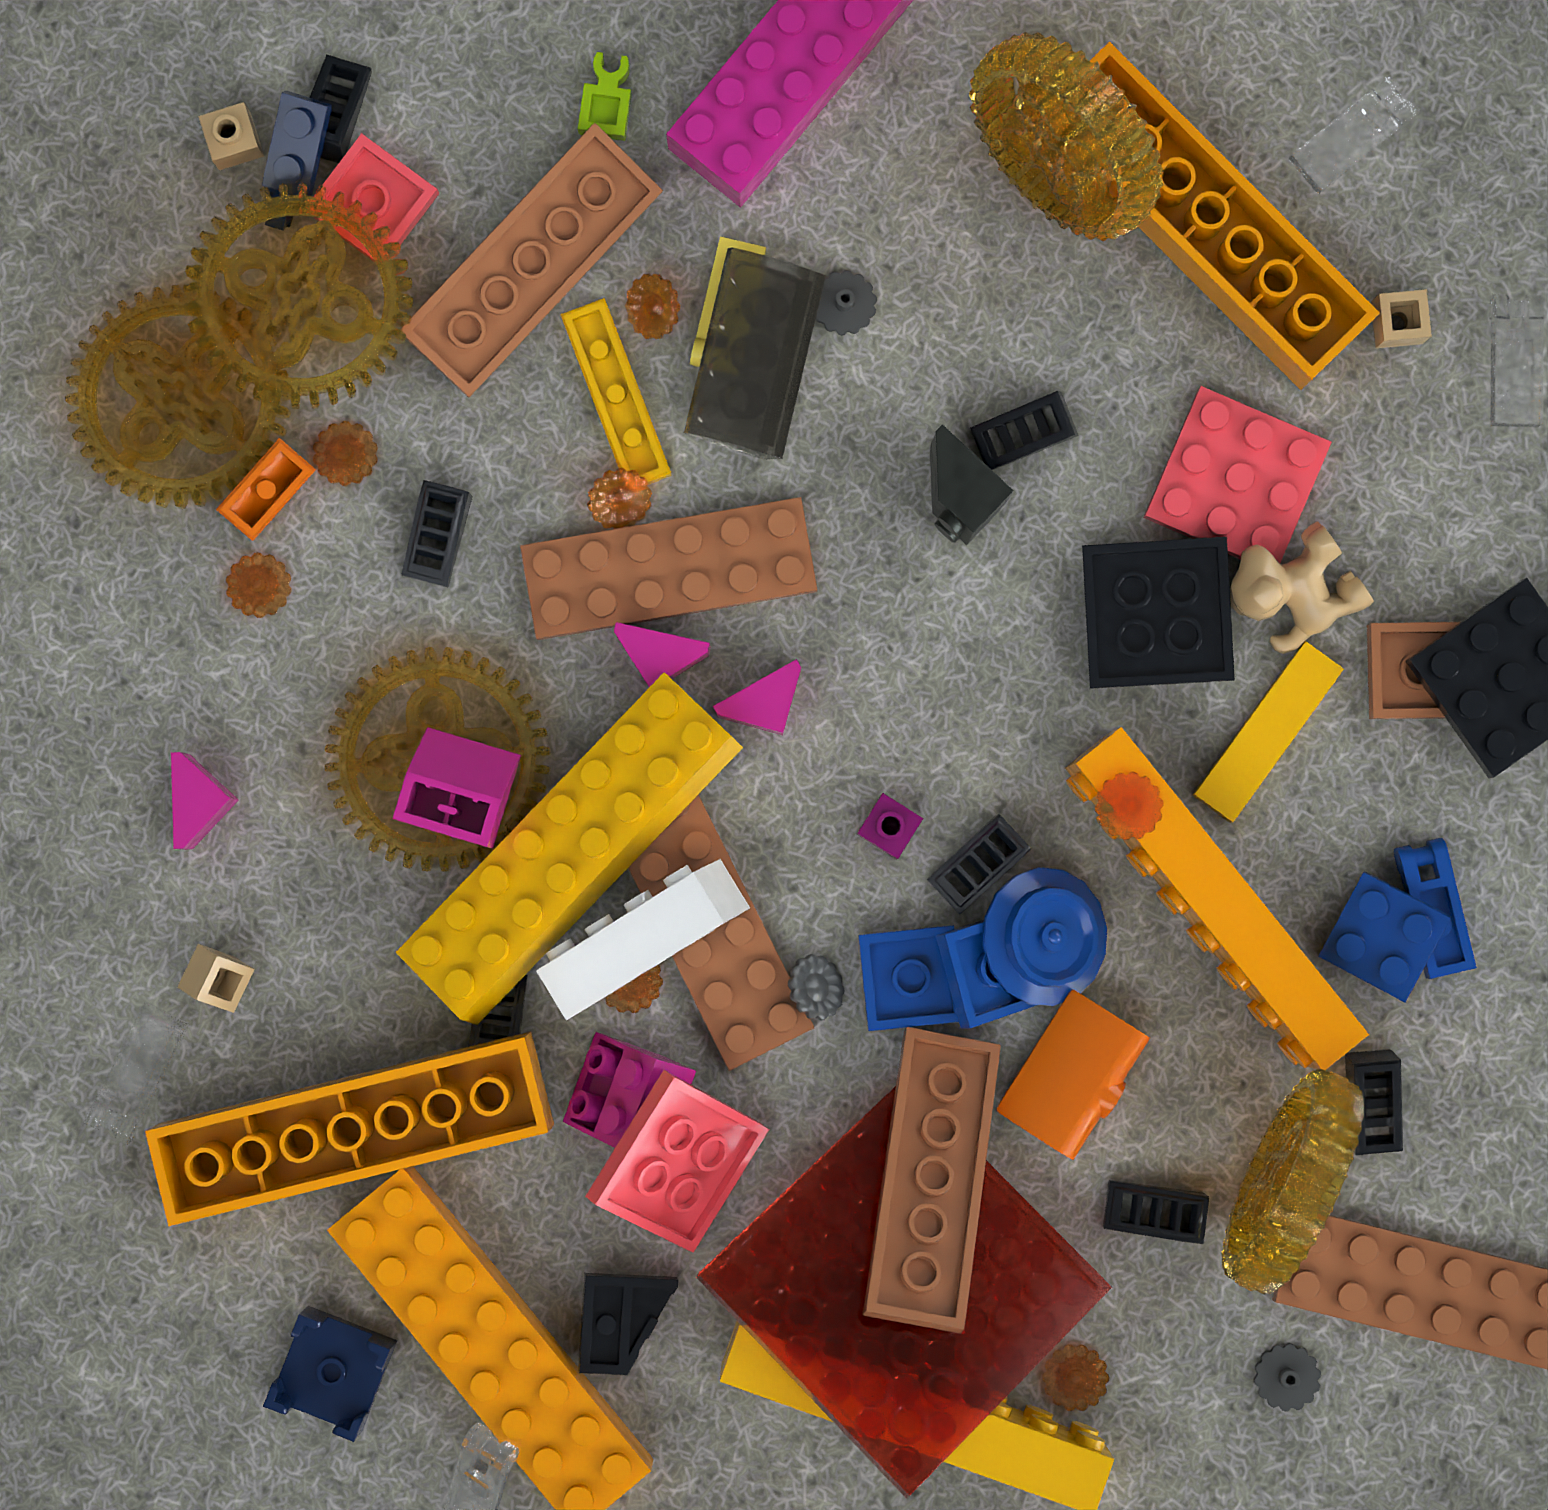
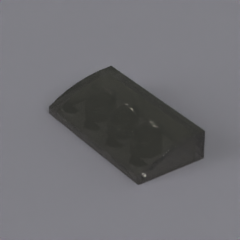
(754, 354)

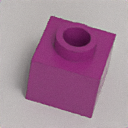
(873, 833)

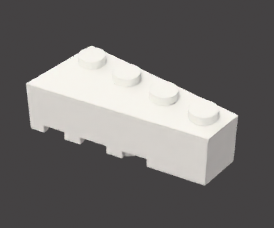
(641, 938)

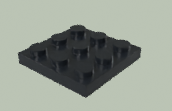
(1158, 613)
(1493, 677)

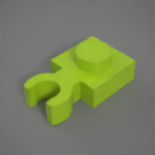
(606, 102)

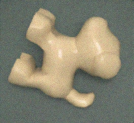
(1266, 585)

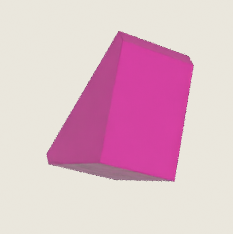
(660, 652)
(765, 702)
(197, 801)

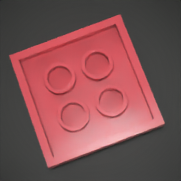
(1237, 476)
(677, 1162)

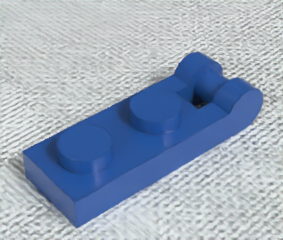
(1454, 948)

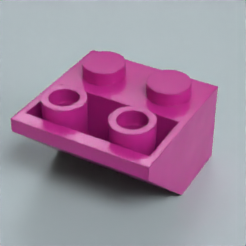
(457, 787)
(615, 1086)

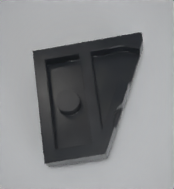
(618, 1318)

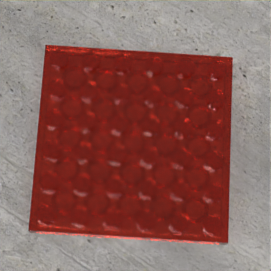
(889, 1384)

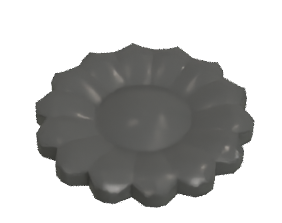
(846, 303)
(816, 987)
(1287, 1377)

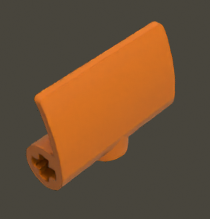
(1073, 1074)

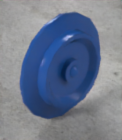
(1044, 936)

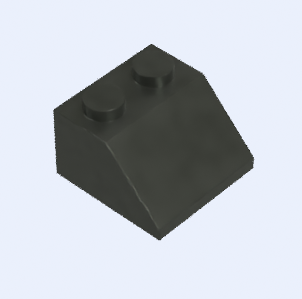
(962, 488)

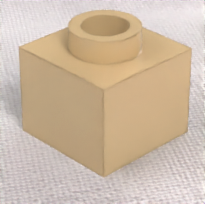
(238, 148)
(1412, 308)
(215, 978)

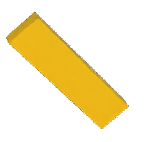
(615, 391)
(1268, 732)

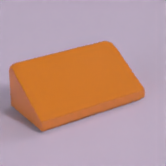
(265, 489)

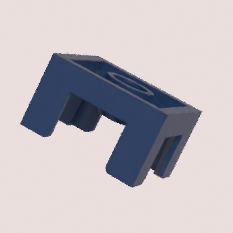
(331, 1371)

